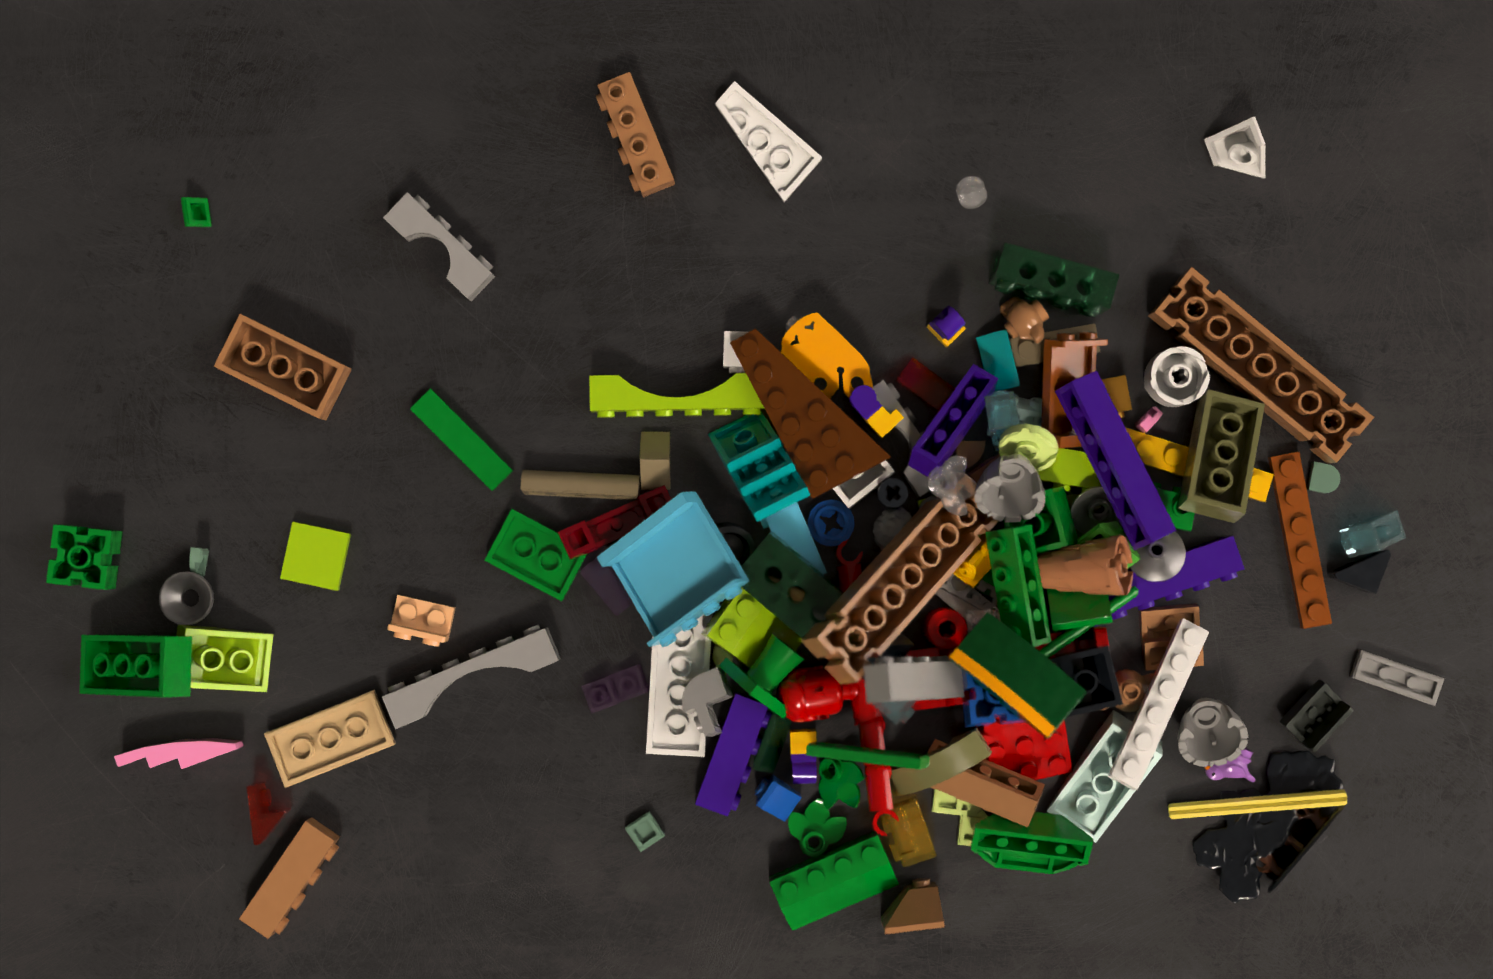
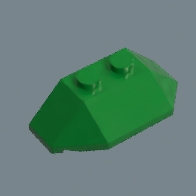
(1046, 846)

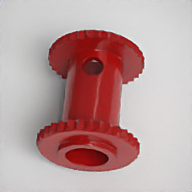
(957, 625)

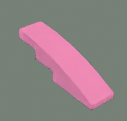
(185, 750)

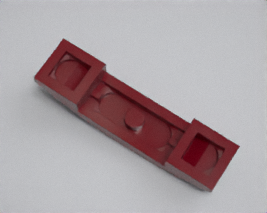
(613, 525)

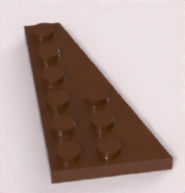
(814, 430)

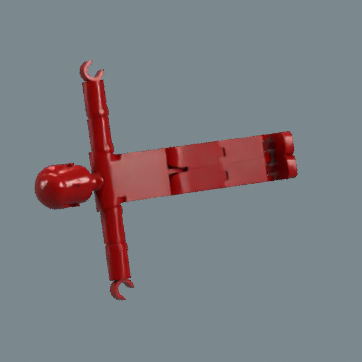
(816, 694)

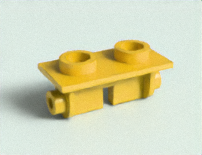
(975, 565)

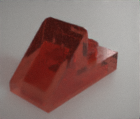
(262, 819)

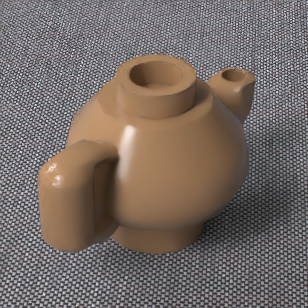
(1024, 319)
(1132, 689)

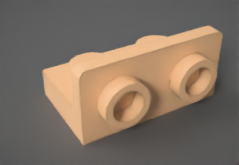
(421, 619)

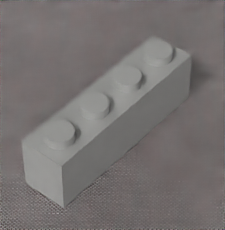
(912, 679)

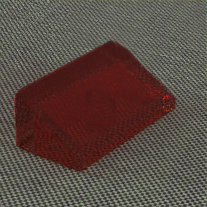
(925, 384)

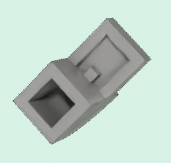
(701, 694)

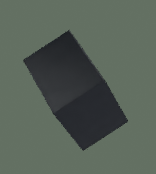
(1364, 572)

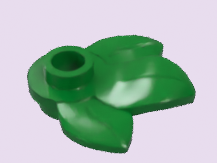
(841, 783)
(816, 823)

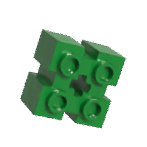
(69, 566)

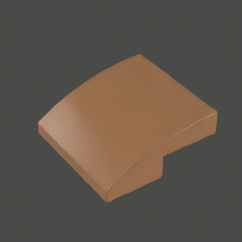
(1157, 628)

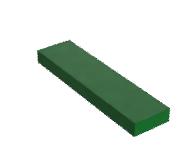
(461, 439)
(868, 755)

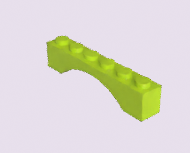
(615, 394)

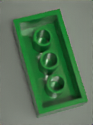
(136, 665)

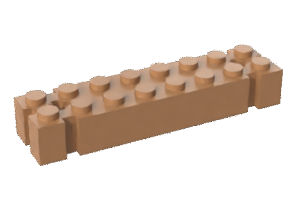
(1261, 366)
(895, 587)

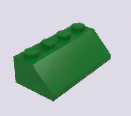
(833, 880)

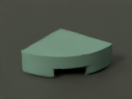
(198, 560)

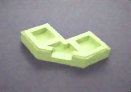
(968, 814)

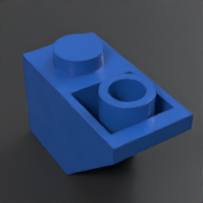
(776, 797)

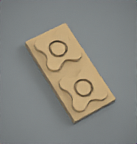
(329, 738)

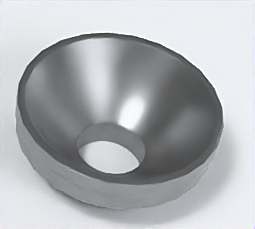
(172, 601)

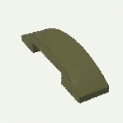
(944, 764)

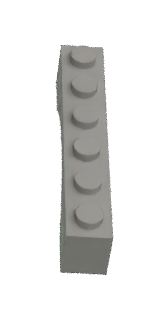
(414, 701)

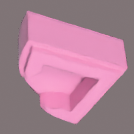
(1148, 419)

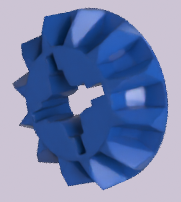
(827, 509)

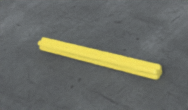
(1257, 804)

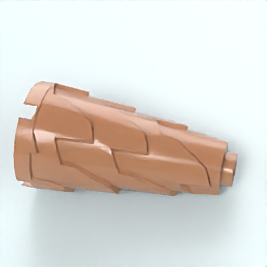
(1089, 568)

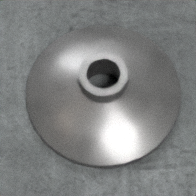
(1085, 515)
(1163, 566)

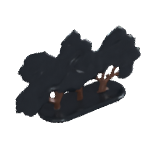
(1260, 834)

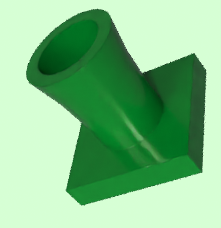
(766, 673)

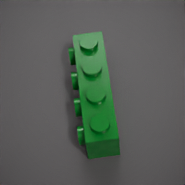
(1018, 583)

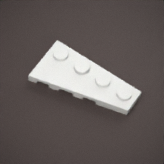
(772, 145)

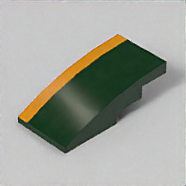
(1018, 675)

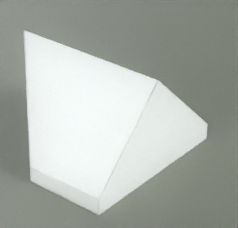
(1239, 148)

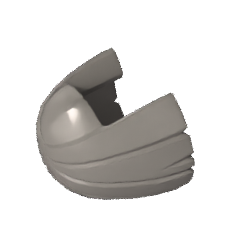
(1010, 489)
(1211, 733)

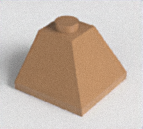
(914, 908)

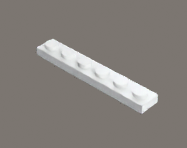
(1158, 704)

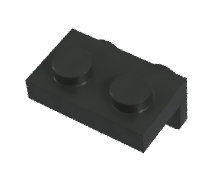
(1316, 716)

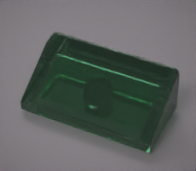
(772, 743)

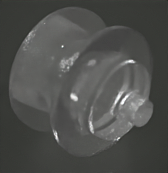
(971, 192)

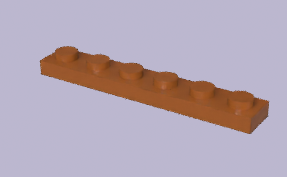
(1300, 540)

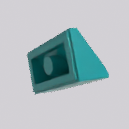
(998, 359)

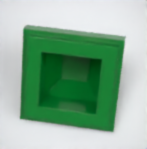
(196, 212)

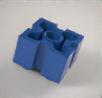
(982, 707)

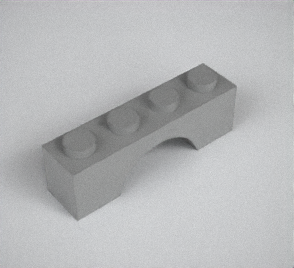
(413, 221)
(887, 397)

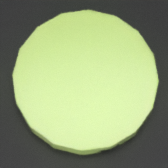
(1030, 441)

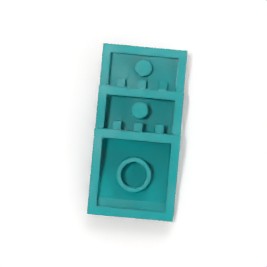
(758, 465)

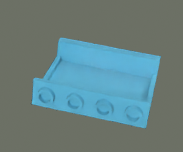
(675, 567)

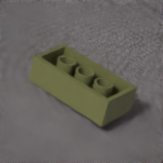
(1221, 456)

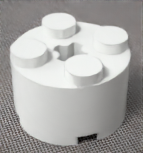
(1191, 369)

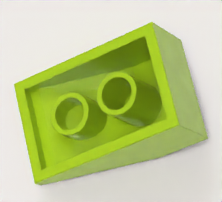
(744, 628)
(228, 658)

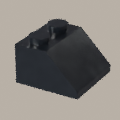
(1095, 673)

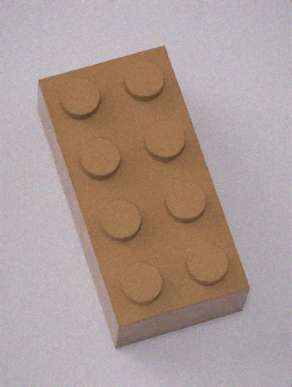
(282, 367)

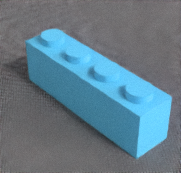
(792, 528)

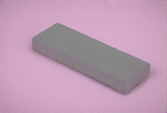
(1396, 677)

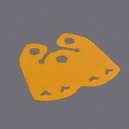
(822, 352)

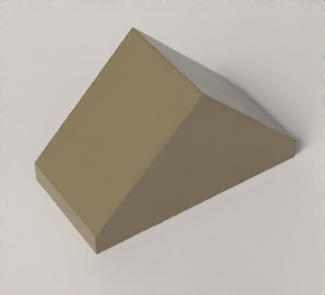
(655, 460)

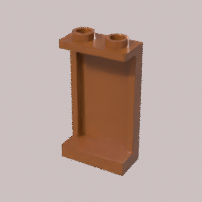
(1065, 361)

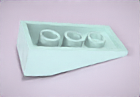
(1088, 794)

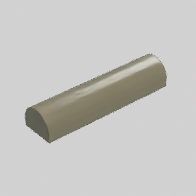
(580, 484)

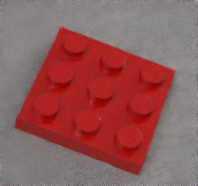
(1026, 750)

